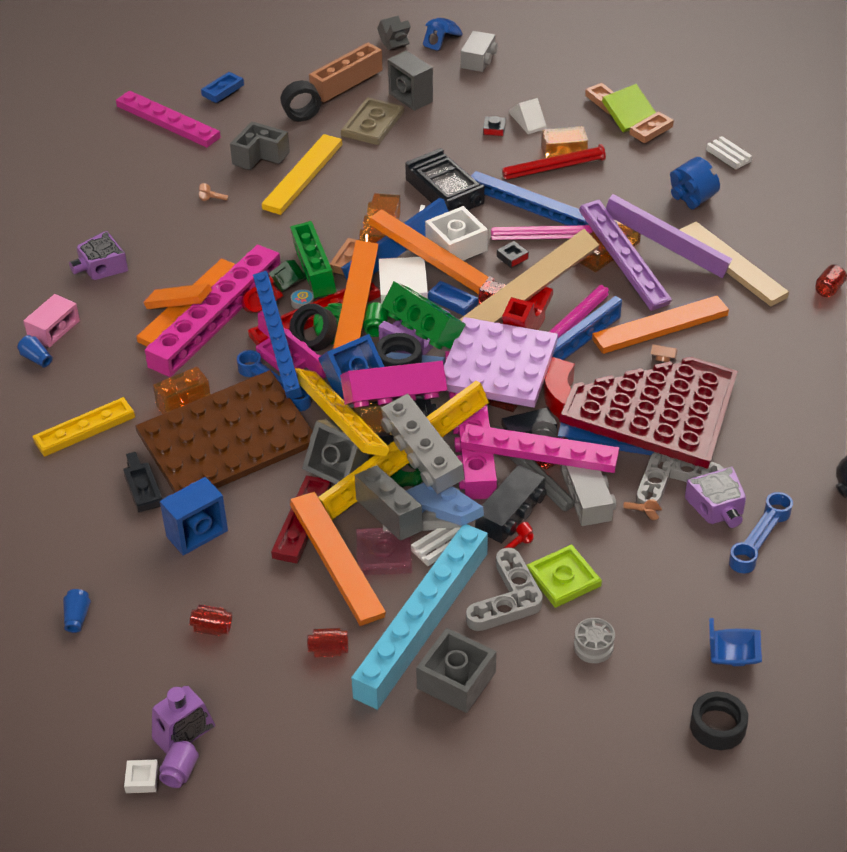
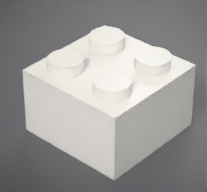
(458, 233)

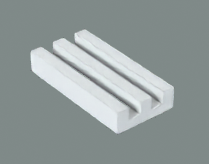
(729, 153)
(432, 541)

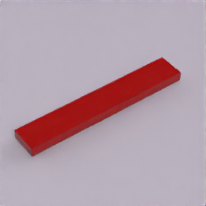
(258, 336)

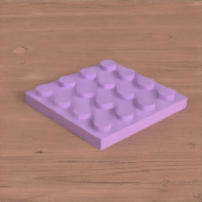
(502, 358)

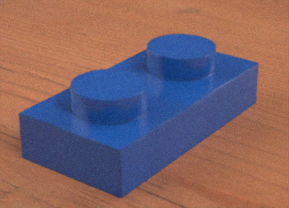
(222, 87)

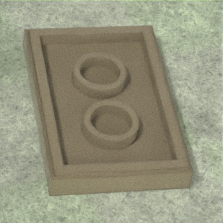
(372, 121)

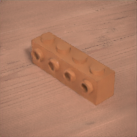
(347, 71)

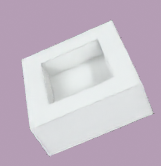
(141, 776)

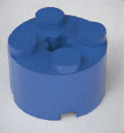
(694, 182)

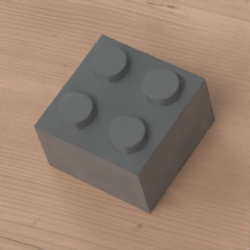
(410, 80)
(332, 452)
(456, 670)

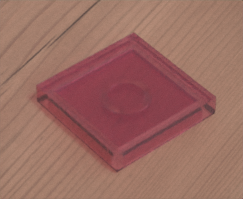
(382, 552)

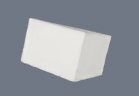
(529, 116)

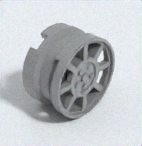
(594, 642)

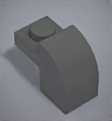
(394, 32)

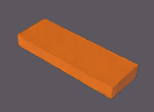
(178, 296)

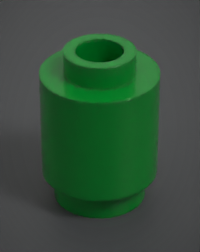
(374, 316)

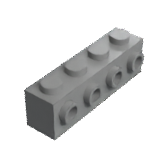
(422, 444)

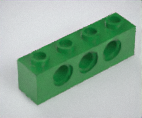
(313, 259)
(422, 315)

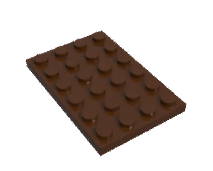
(226, 433)

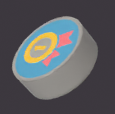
(301, 298)

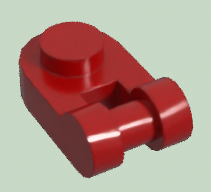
(251, 301)

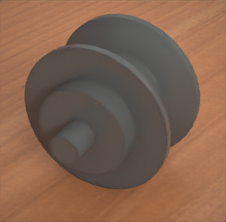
(544, 428)

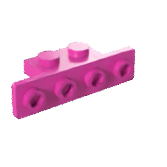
(301, 354)

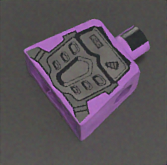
(99, 257)
(717, 497)
(179, 718)

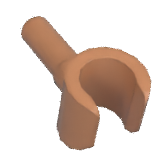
(205, 193)
(648, 507)

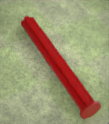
(555, 162)

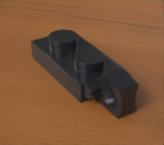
(141, 484)

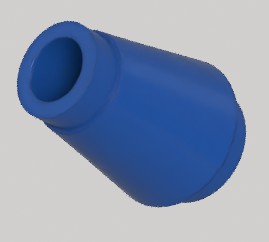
(33, 350)
(75, 609)

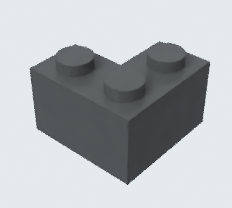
(258, 143)

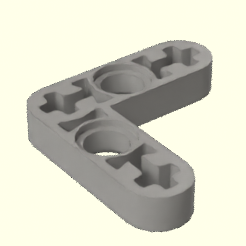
(670, 469)
(517, 593)

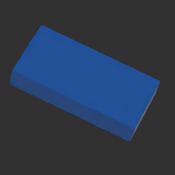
(452, 298)

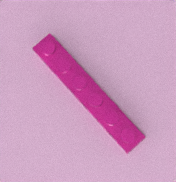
(168, 119)
(540, 448)

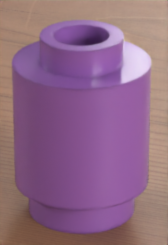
(178, 764)

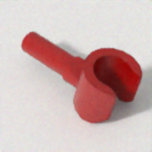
(524, 533)

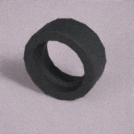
(307, 111)
(329, 326)
(399, 342)
(720, 702)

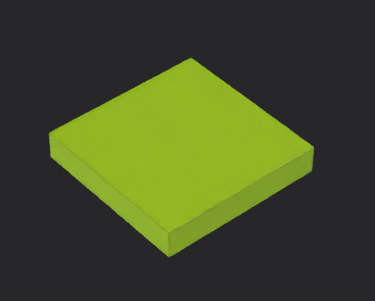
(628, 107)
(564, 575)

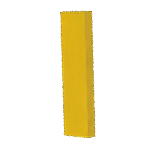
(83, 426)

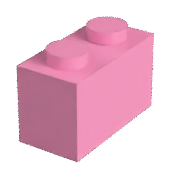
(52, 320)

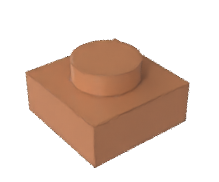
(663, 353)

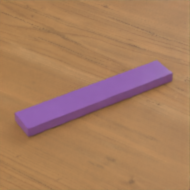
(668, 236)
(625, 255)

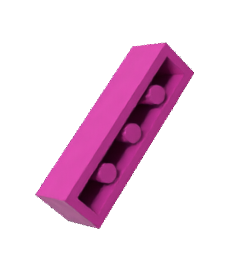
(393, 382)

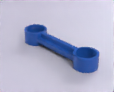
(258, 368)
(760, 532)

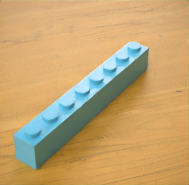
(419, 617)

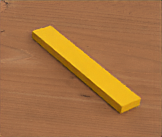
(301, 174)

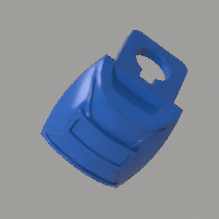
(442, 26)
(735, 646)

